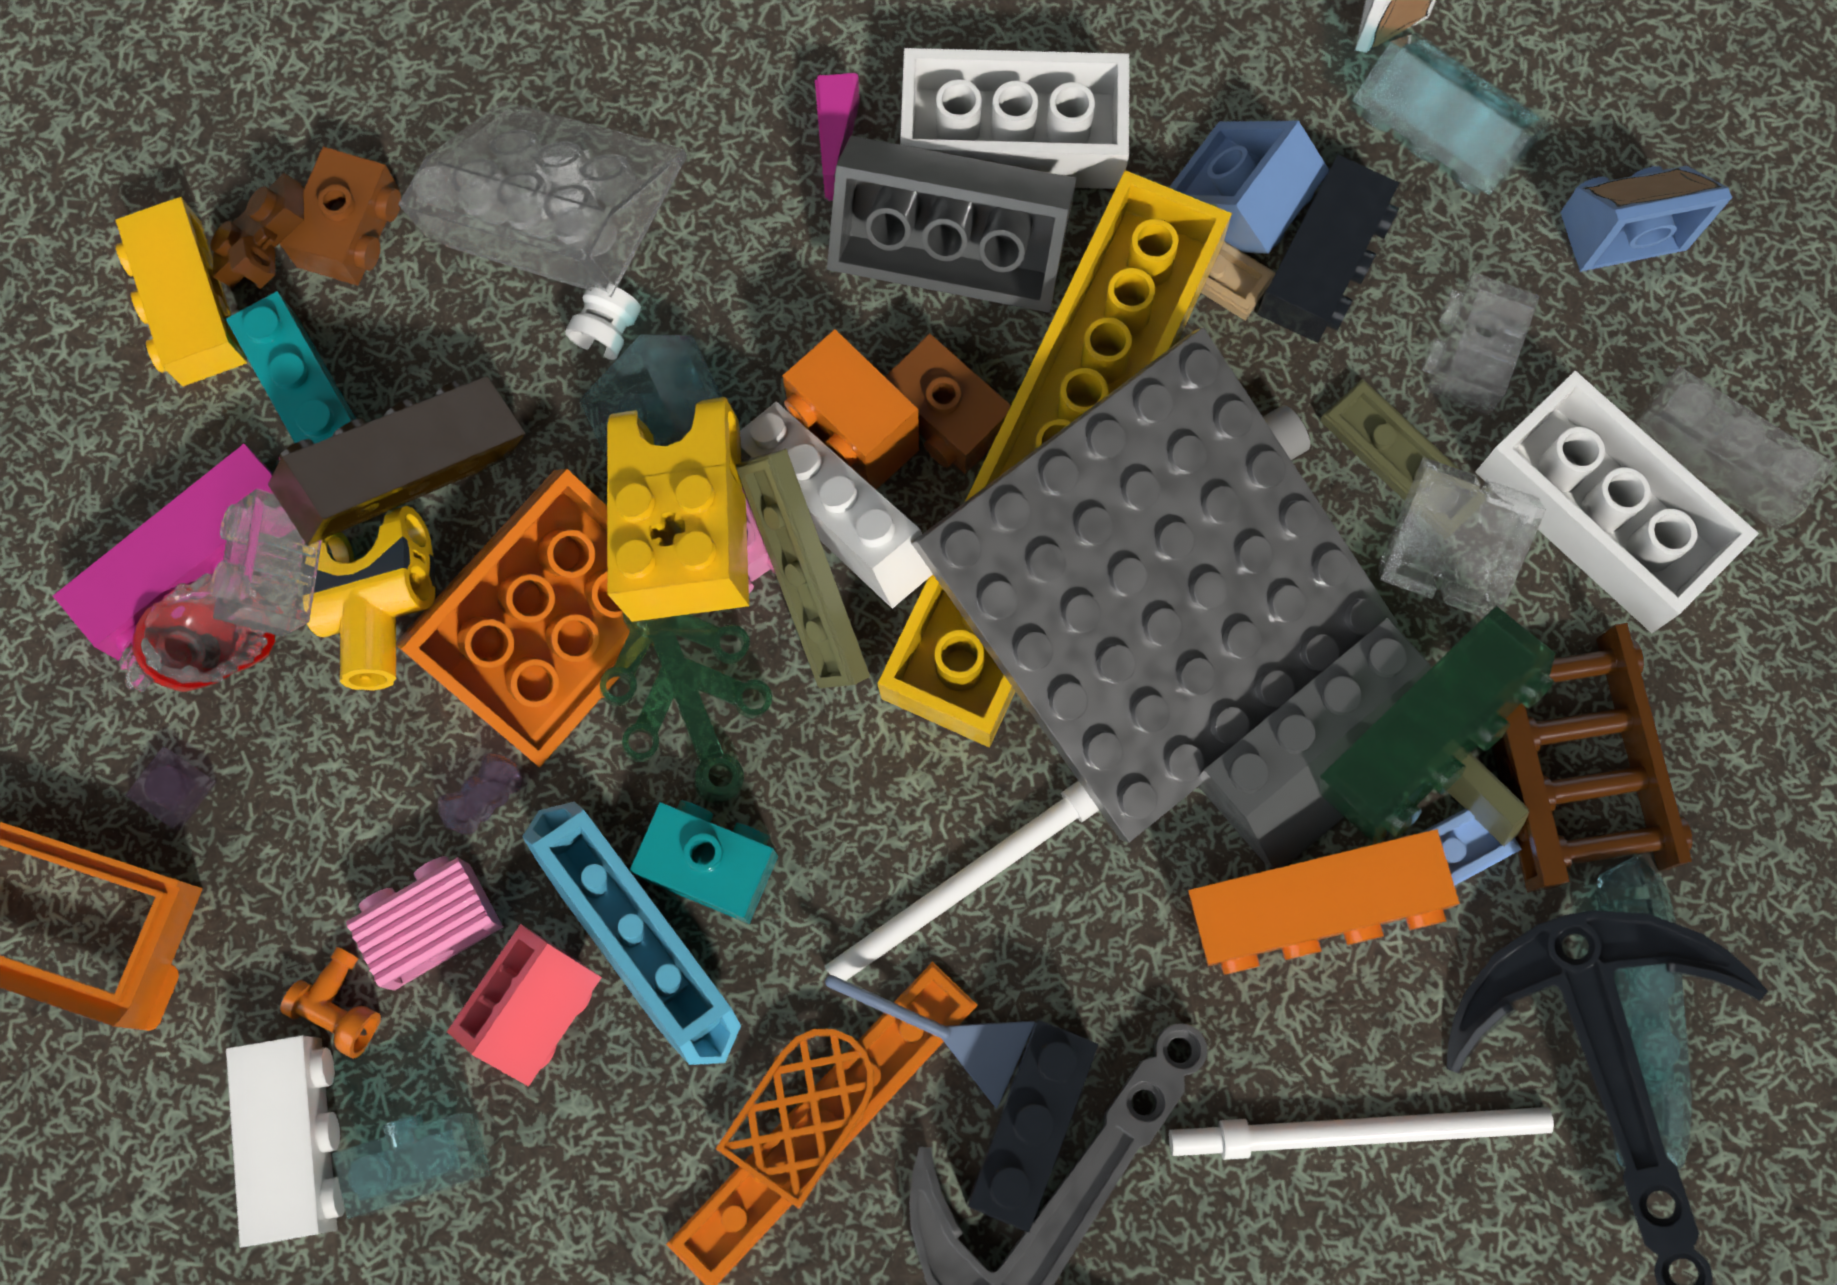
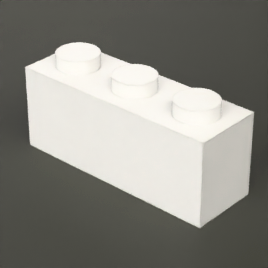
(283, 1139)

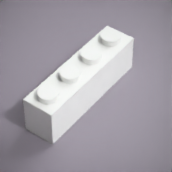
(844, 507)

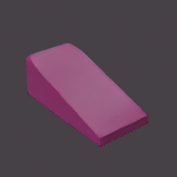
(837, 109)

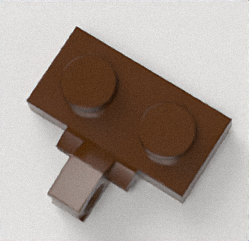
(249, 242)

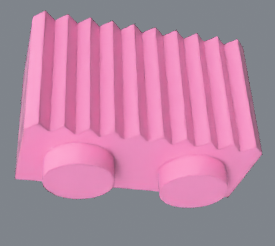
(423, 922)

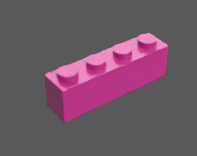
(160, 554)

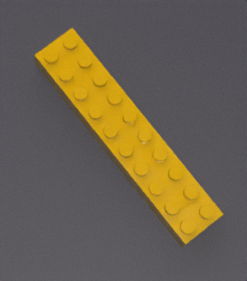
(1111, 324)

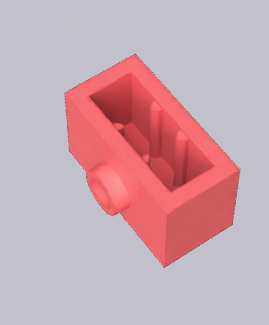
(524, 1006)

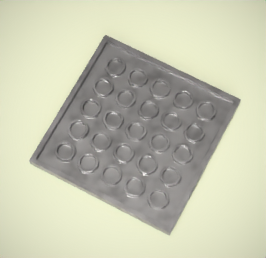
(1154, 581)

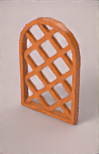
(849, 1122)

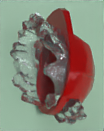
(185, 646)

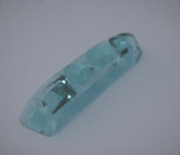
(1653, 1008)

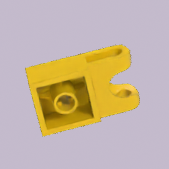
(676, 516)

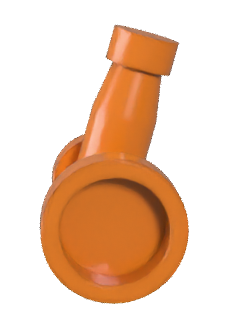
(315, 1005)

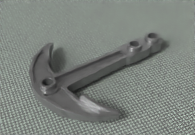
(1076, 1202)

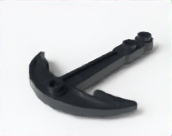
(1595, 1007)

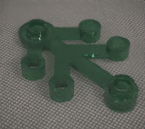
(681, 680)

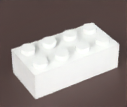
(1021, 109)
(1619, 503)

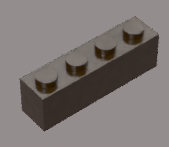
(393, 458)

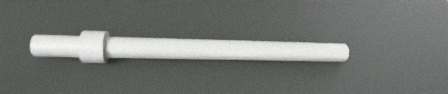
(1074, 805)
(1237, 1139)

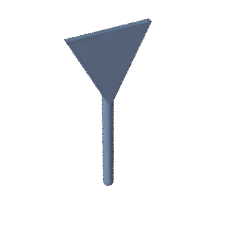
(984, 1050)

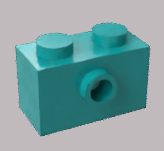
(705, 860)

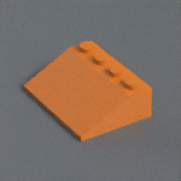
(529, 621)

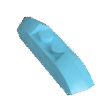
(632, 934)

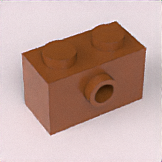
(343, 216)
(954, 405)

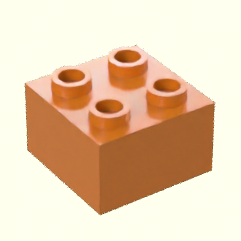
(852, 409)

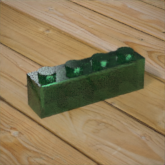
(1438, 725)

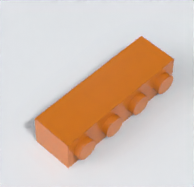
(1323, 899)

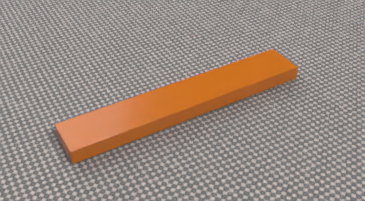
(746, 1209)

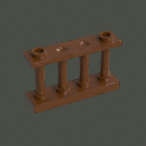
(1544, 853)

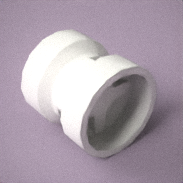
(603, 320)

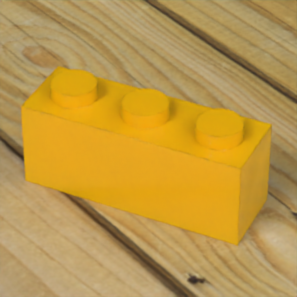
(177, 292)

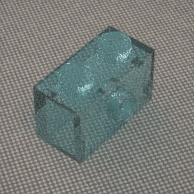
(411, 1163)

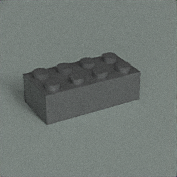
(949, 223)

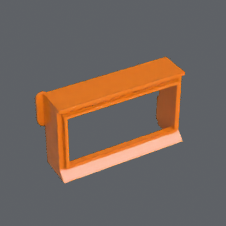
(148, 974)

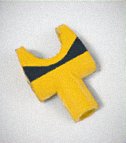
(370, 593)

